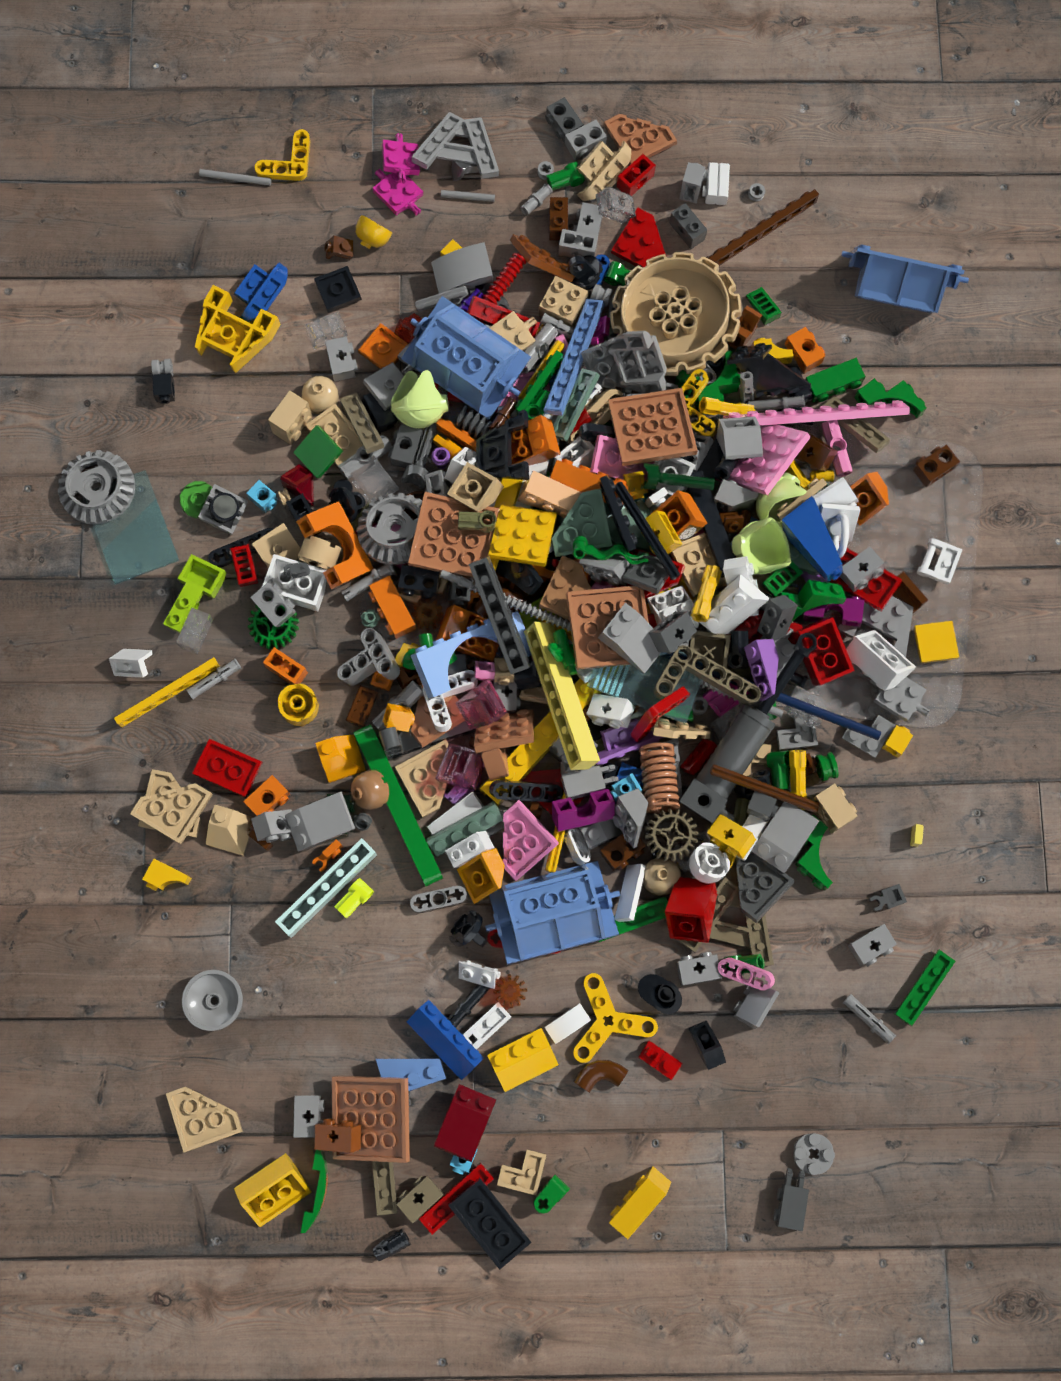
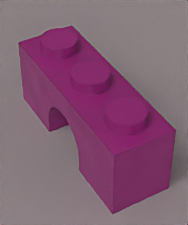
(850, 610)
(598, 809)

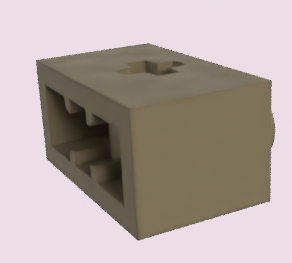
(431, 1195)

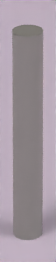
(468, 195)

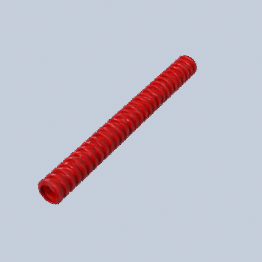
(502, 282)

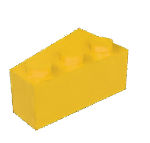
(639, 1202)

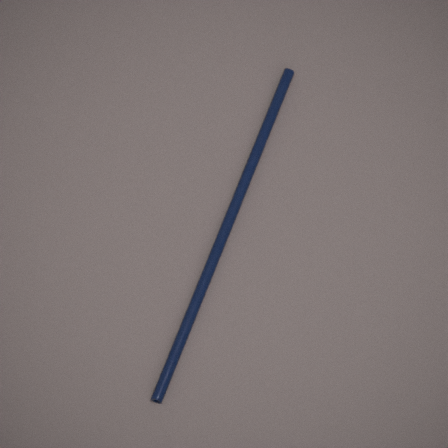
(821, 713)

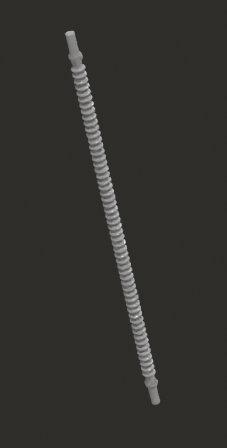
(463, 582)

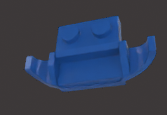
(260, 289)

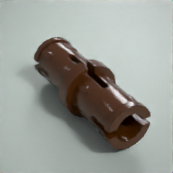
(504, 414)

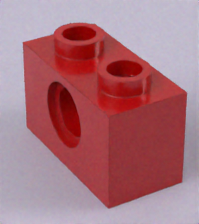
(636, 175)

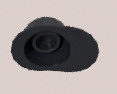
(660, 993)

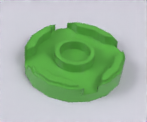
(194, 497)

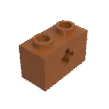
(337, 1136)

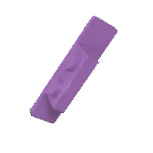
(619, 742)

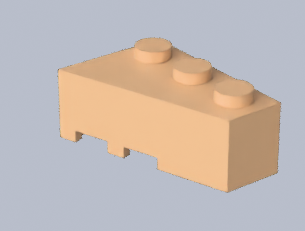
(548, 494)

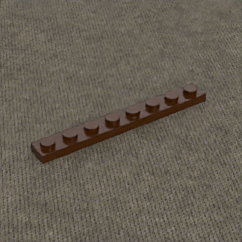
(765, 227)

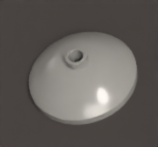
(198, 997)

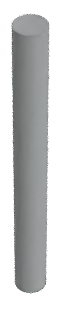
(235, 177)

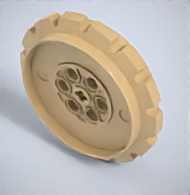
(703, 288)

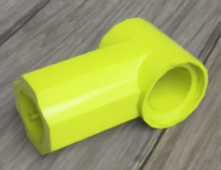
(358, 894)

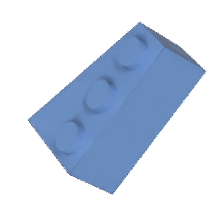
(418, 1071)

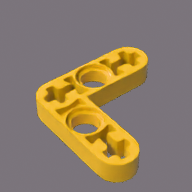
(294, 164)
(701, 385)

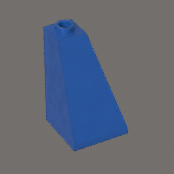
(810, 536)

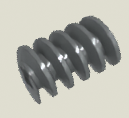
(472, 423)

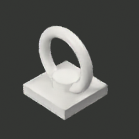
(841, 524)

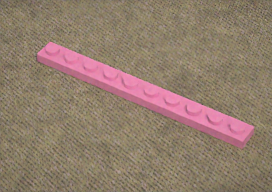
(826, 413)

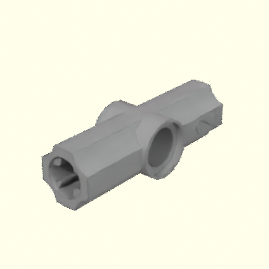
(541, 345)
(355, 461)
(407, 698)

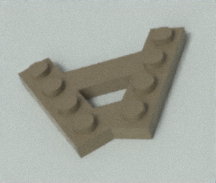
(753, 936)

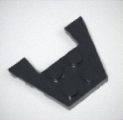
(495, 450)

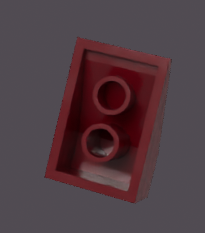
(465, 1123)

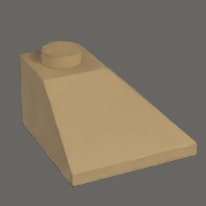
(475, 488)
(228, 830)

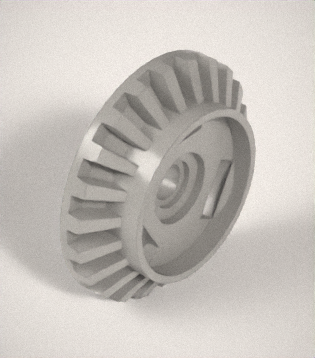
(101, 505)
(376, 540)

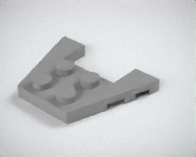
(892, 621)

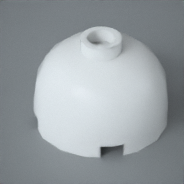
(708, 863)

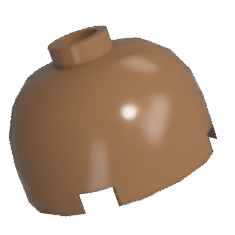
(369, 790)

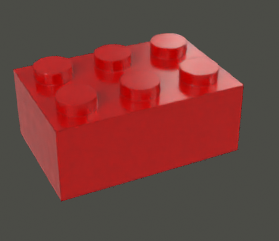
(830, 656)

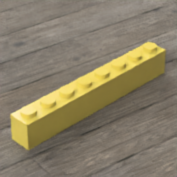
(561, 699)

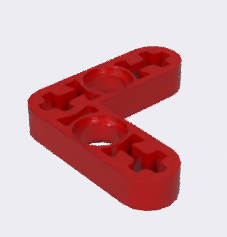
(656, 711)

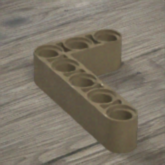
(706, 675)

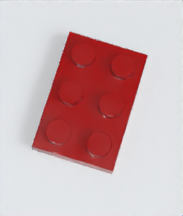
(227, 768)

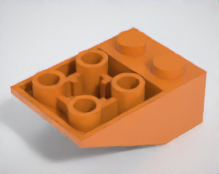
(535, 443)
(458, 620)

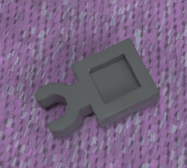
(890, 897)

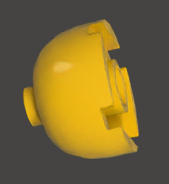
(371, 233)

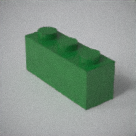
(836, 380)

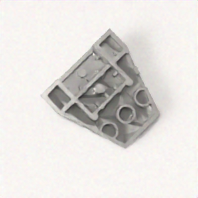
(628, 362)

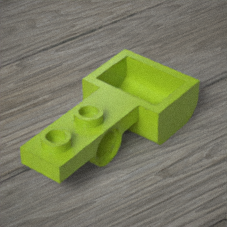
(199, 579)

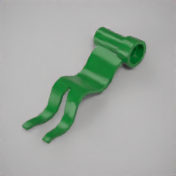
(581, 547)

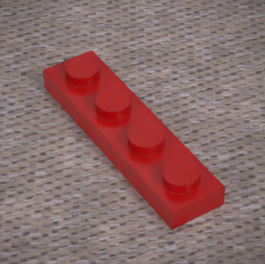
(493, 313)
(440, 1212)

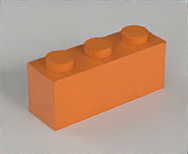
(391, 607)

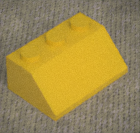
(523, 1059)
(272, 1190)

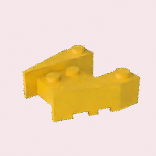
(230, 333)

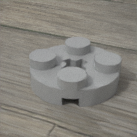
(825, 1153)

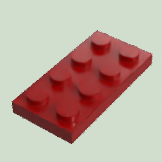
(877, 591)

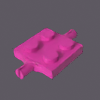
(398, 157)
(397, 195)

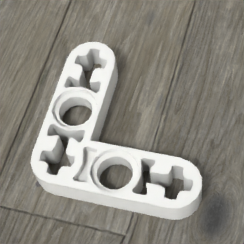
(465, 686)

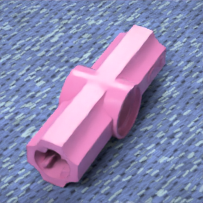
(834, 438)

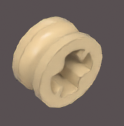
(284, 496)

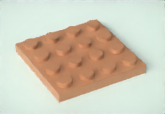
(652, 427)
(440, 543)
(590, 614)
(382, 1112)

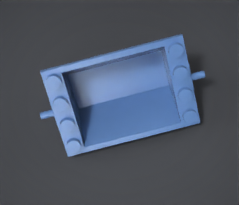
(902, 280)
(465, 357)
(553, 912)

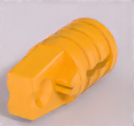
(452, 447)

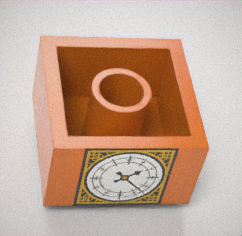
(683, 514)

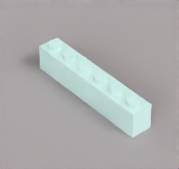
(326, 888)

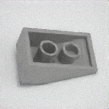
(630, 639)
(319, 821)
(785, 836)

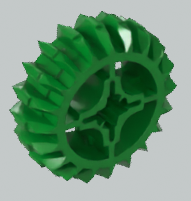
(258, 619)

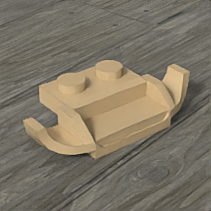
(602, 168)
(598, 409)

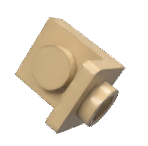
(502, 673)

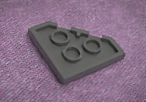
(759, 885)

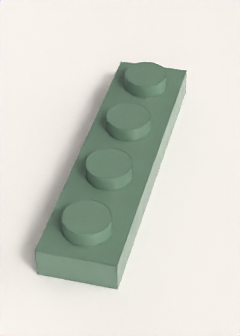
(579, 396)
(460, 830)

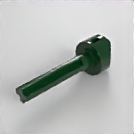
(655, 477)

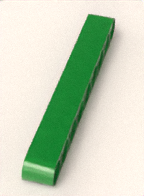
(399, 807)

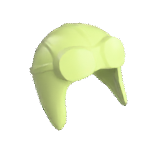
(418, 400)
(782, 492)
(764, 545)

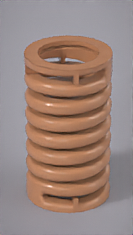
(659, 777)

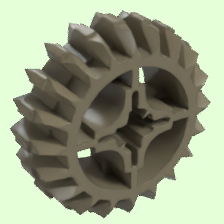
(680, 836)

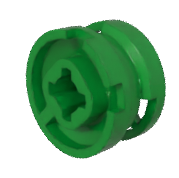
(827, 766)

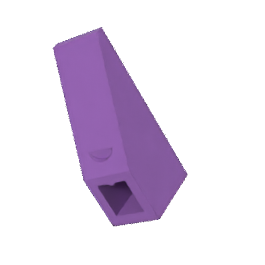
(764, 665)

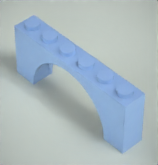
(434, 661)

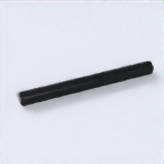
(647, 531)

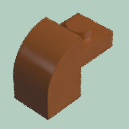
(748, 325)

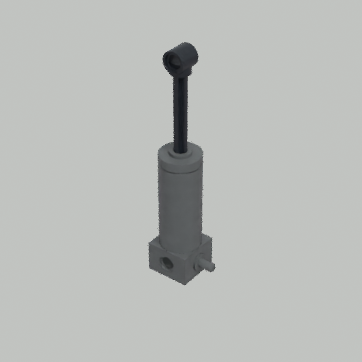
(740, 744)

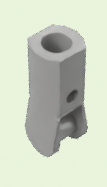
(746, 387)

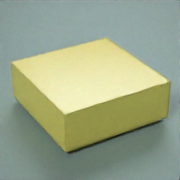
(916, 835)

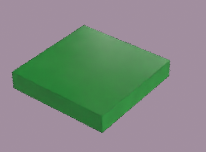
(318, 451)

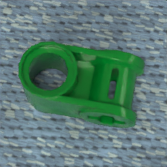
(553, 1192)

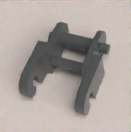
(297, 570)

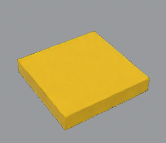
(936, 642)

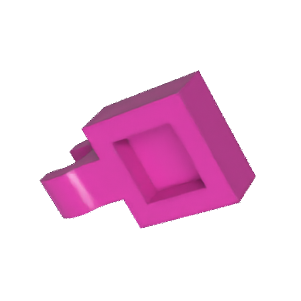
(601, 331)

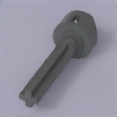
(416, 473)

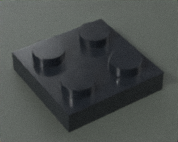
(337, 289)

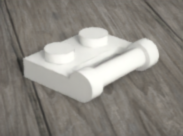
(945, 564)

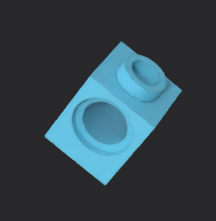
(257, 491)

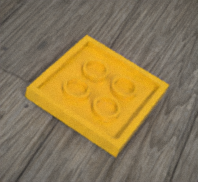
(523, 535)

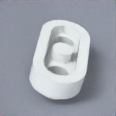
(577, 846)

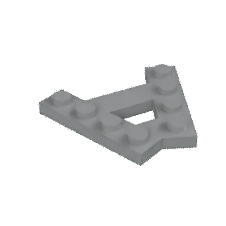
(439, 145)

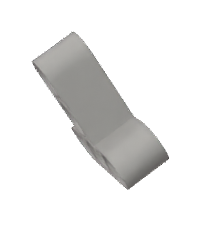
(373, 661)

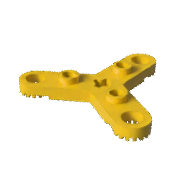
(622, 1022)

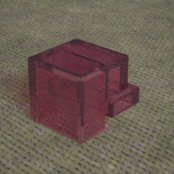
(481, 706)
(461, 767)

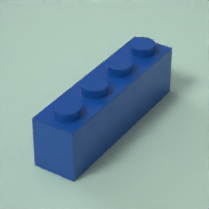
(445, 1039)

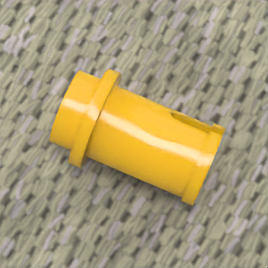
(827, 475)

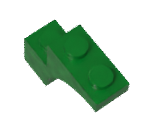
(726, 383)
(875, 392)
(816, 594)
(810, 862)

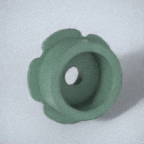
(370, 623)

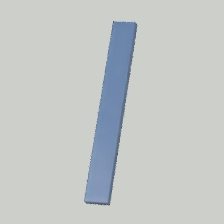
(573, 359)

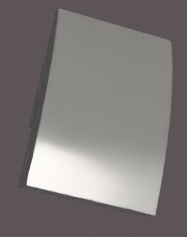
(463, 268)

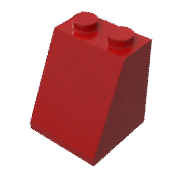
(691, 910)

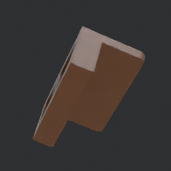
(910, 593)

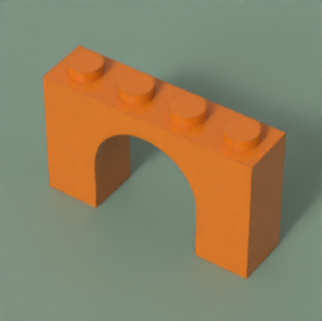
(334, 521)

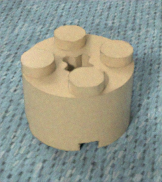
(319, 553)

